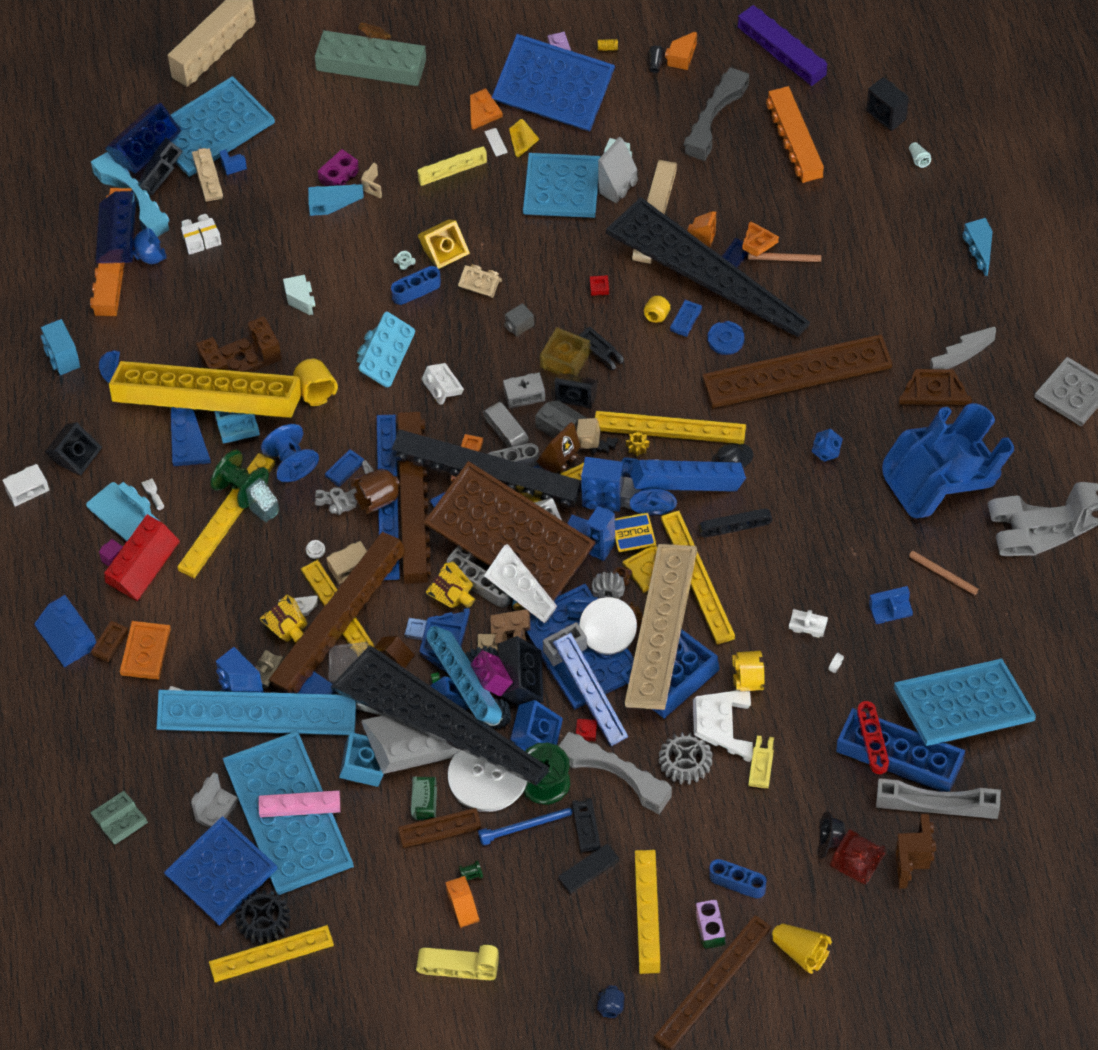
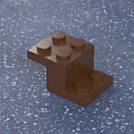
(915, 850)

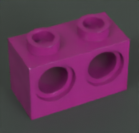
(338, 169)
(491, 673)

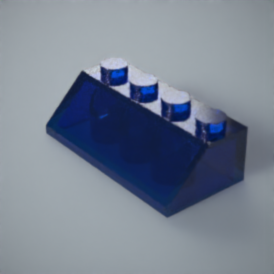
(142, 138)
(116, 228)

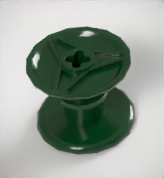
(230, 472)
(557, 780)

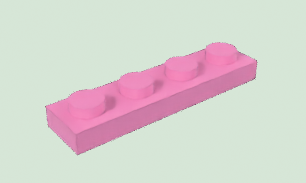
(299, 804)

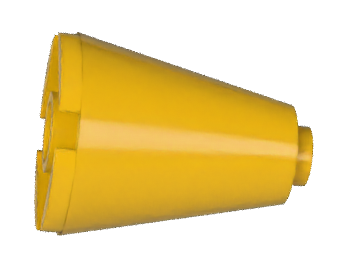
(802, 945)

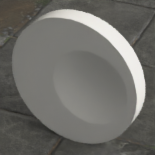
(608, 625)

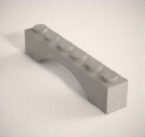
(652, 792)
(974, 803)

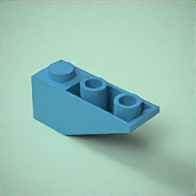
(332, 198)
(979, 238)

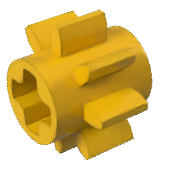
(637, 443)

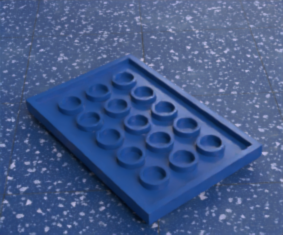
(553, 82)
(605, 667)

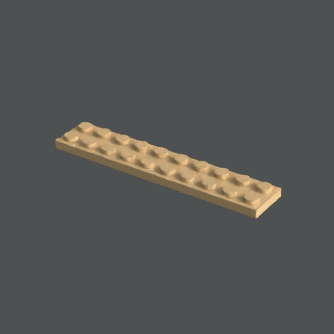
(661, 627)

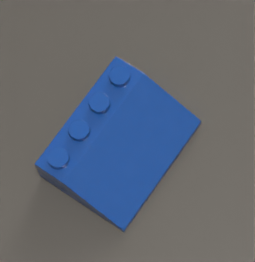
(691, 669)

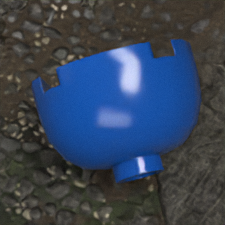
(148, 247)

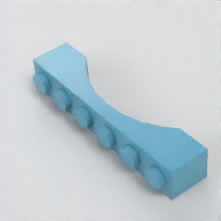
(115, 175)

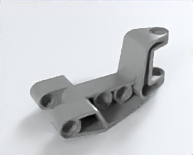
(1043, 528)

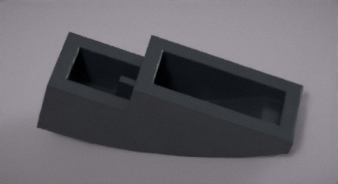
(159, 166)

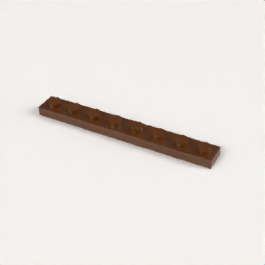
(712, 982)

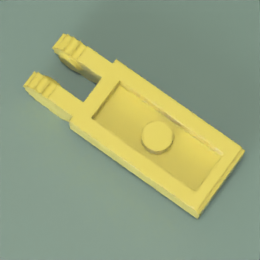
(761, 764)

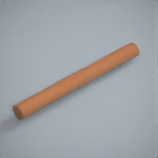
(786, 257)
(943, 572)

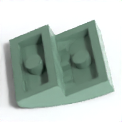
(119, 817)

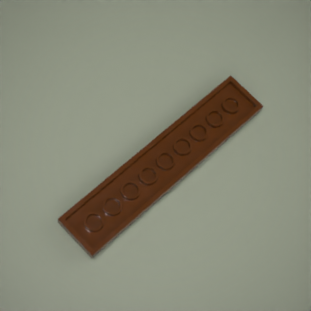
(797, 371)

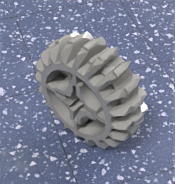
(685, 768)

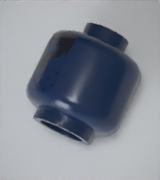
(610, 1001)

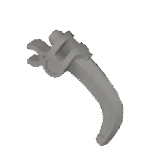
(337, 499)

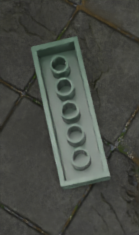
(370, 58)

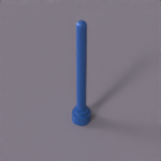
(487, 836)

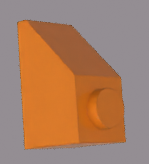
(681, 51)
(704, 228)
(462, 901)

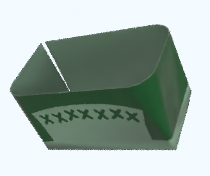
(423, 798)

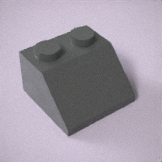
(555, 417)

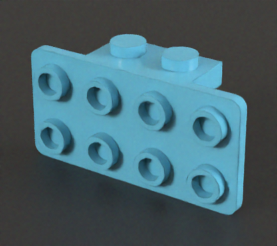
(385, 349)
(120, 508)

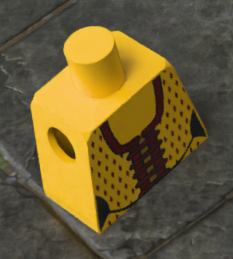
(451, 586)
(285, 619)

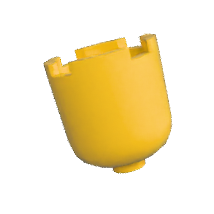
(315, 381)

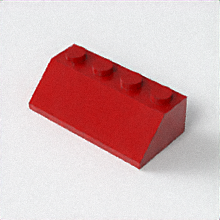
(141, 558)

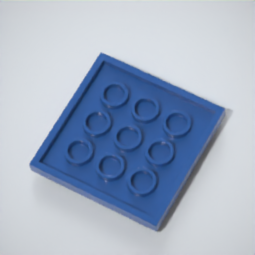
(221, 870)

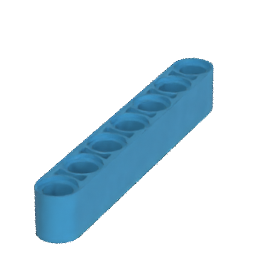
(463, 676)

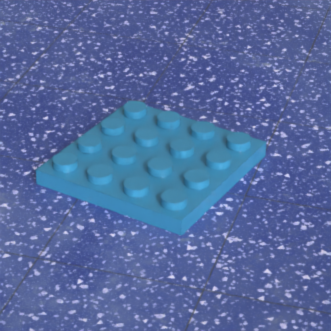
(561, 185)

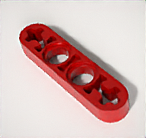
(875, 737)

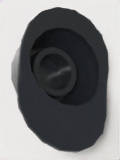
(734, 453)
(831, 833)

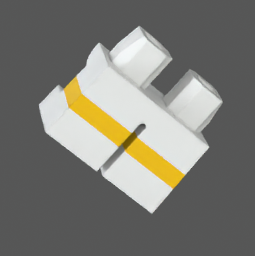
(192, 234)

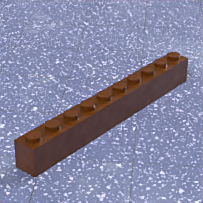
(413, 508)
(337, 614)

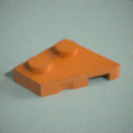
(483, 109)
(758, 239)

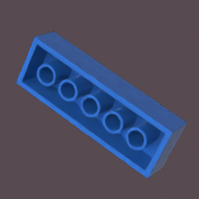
(907, 754)

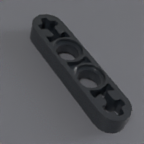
(735, 523)

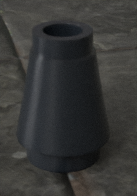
(655, 56)

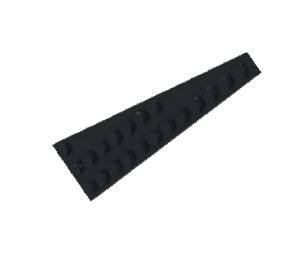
(668, 243)
(404, 697)

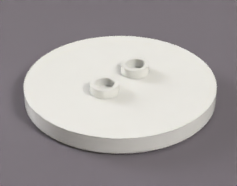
(482, 784)

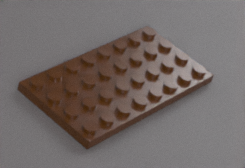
(487, 514)

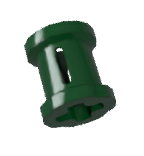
(471, 871)

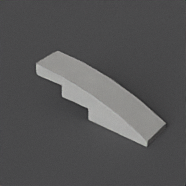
(968, 347)

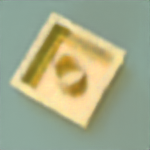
(565, 353)

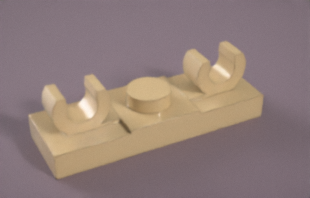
(207, 174)

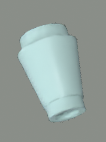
(919, 155)

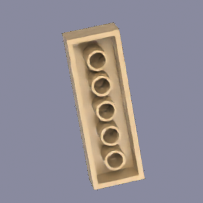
(210, 40)

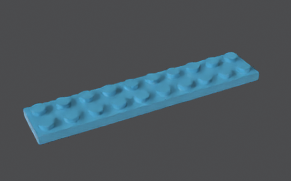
(255, 712)

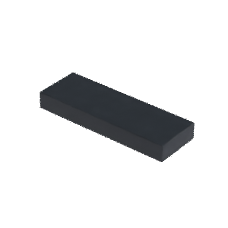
(588, 868)

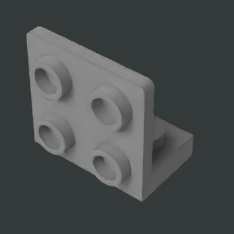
(212, 802)

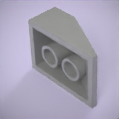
(616, 171)

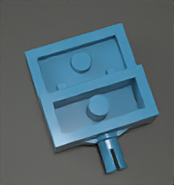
(236, 426)

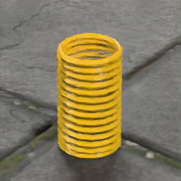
(605, 45)

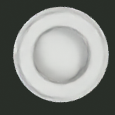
(836, 662)

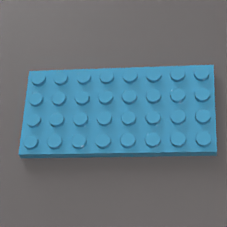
(299, 845)

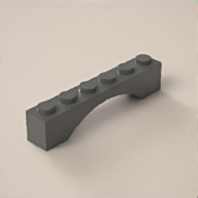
(731, 88)

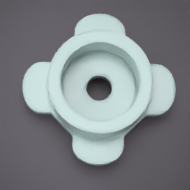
(404, 255)

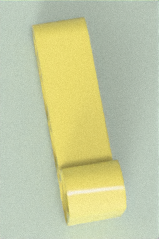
(459, 963)

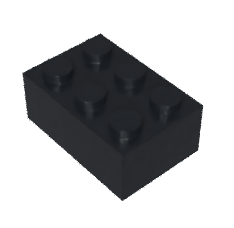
(525, 669)

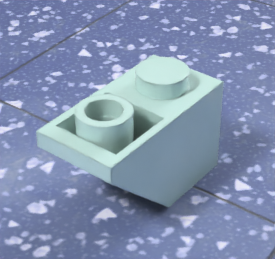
(298, 295)

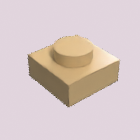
(487, 640)

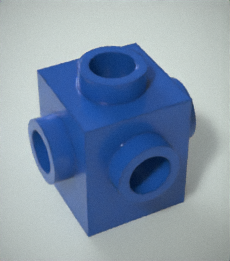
(827, 445)

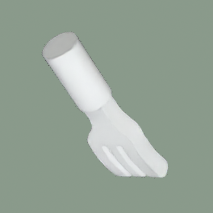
(150, 488)

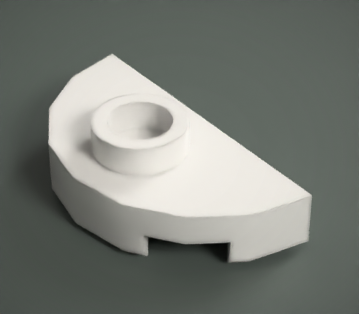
(307, 604)

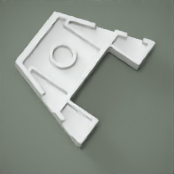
(714, 720)

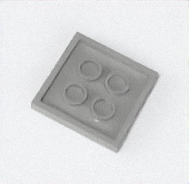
(1071, 391)

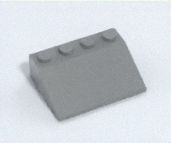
(402, 746)

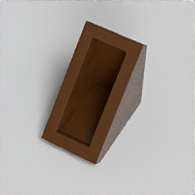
(396, 650)

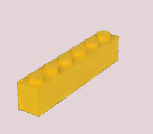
(647, 911)

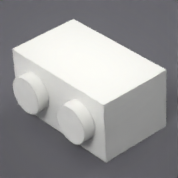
(25, 485)

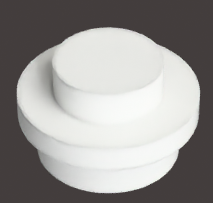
(315, 549)

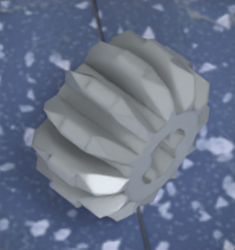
(608, 585)

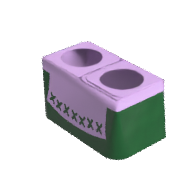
(707, 940)

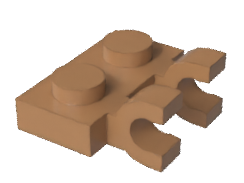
(511, 622)

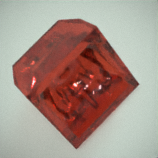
(857, 857)

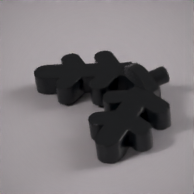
(605, 446)

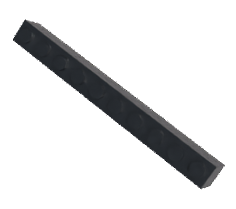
(518, 476)

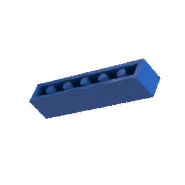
(688, 475)

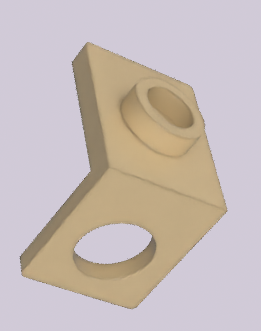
(367, 180)

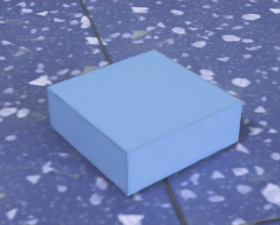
(415, 629)

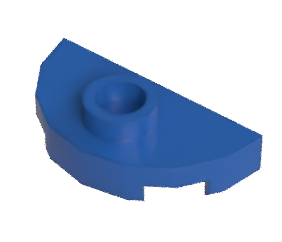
(108, 364)

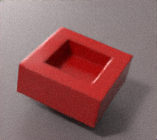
(599, 285)
(587, 729)

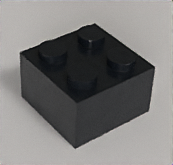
(887, 103)

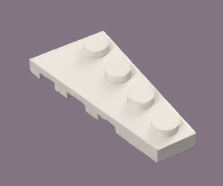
(518, 582)

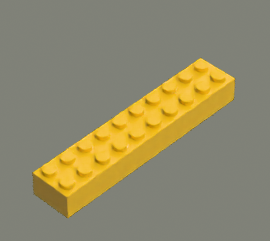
(205, 389)

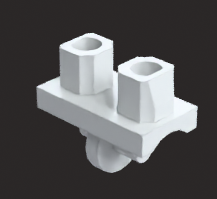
(808, 623)

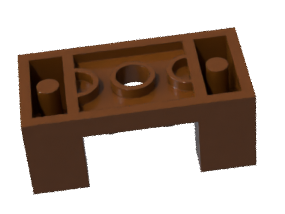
(258, 349)

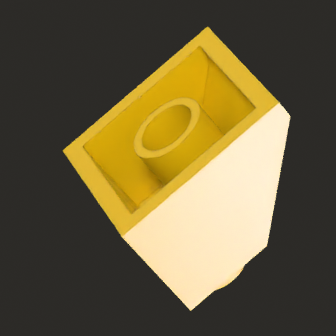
(444, 243)

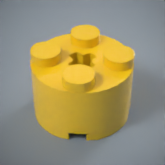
(749, 671)

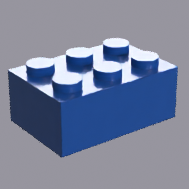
(602, 484)

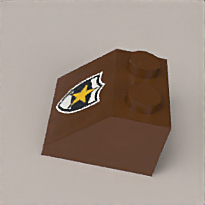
(560, 450)

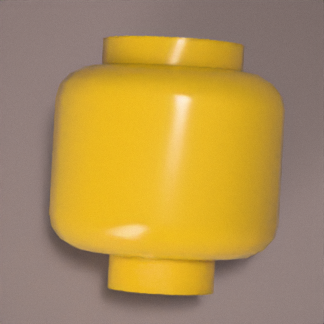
(656, 309)

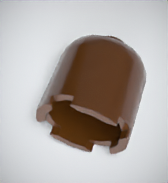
(375, 489)

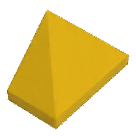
(522, 137)

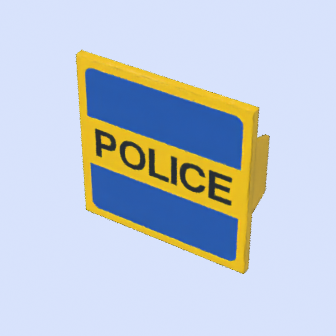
(634, 532)

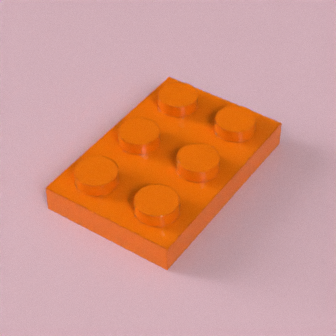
(145, 650)

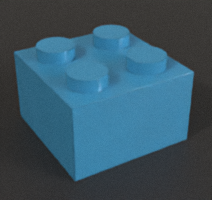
(59, 347)
(360, 762)

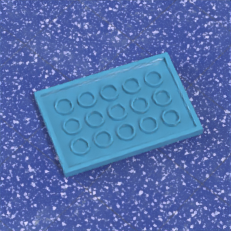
(218, 122)
(964, 702)

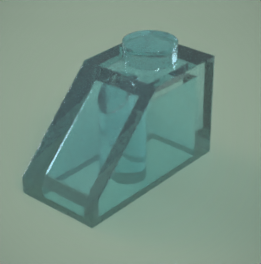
(262, 500)

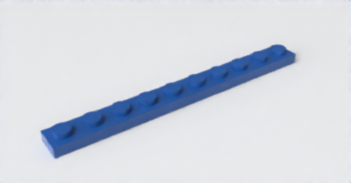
(388, 514)

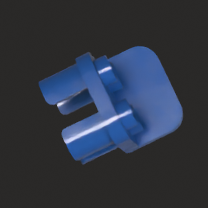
(944, 459)

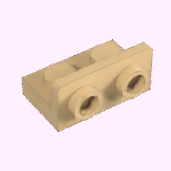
(479, 281)

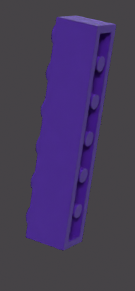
(782, 45)

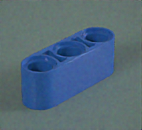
(425, 281)
(731, 871)

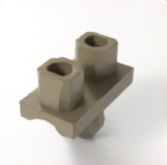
(267, 665)

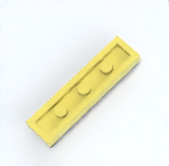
(452, 165)

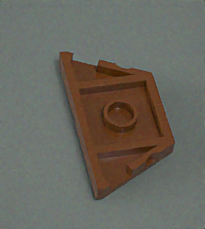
(935, 388)

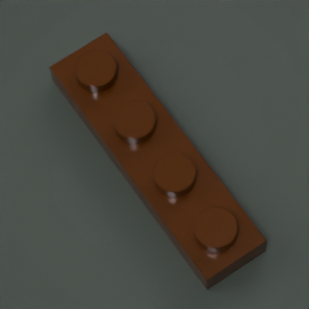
(439, 827)

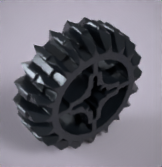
(262, 906)

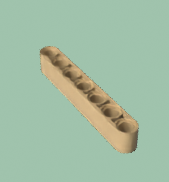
(659, 195)

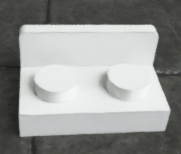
(441, 382)

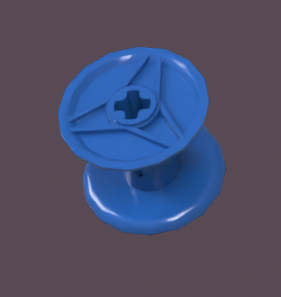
(294, 463)
(652, 500)

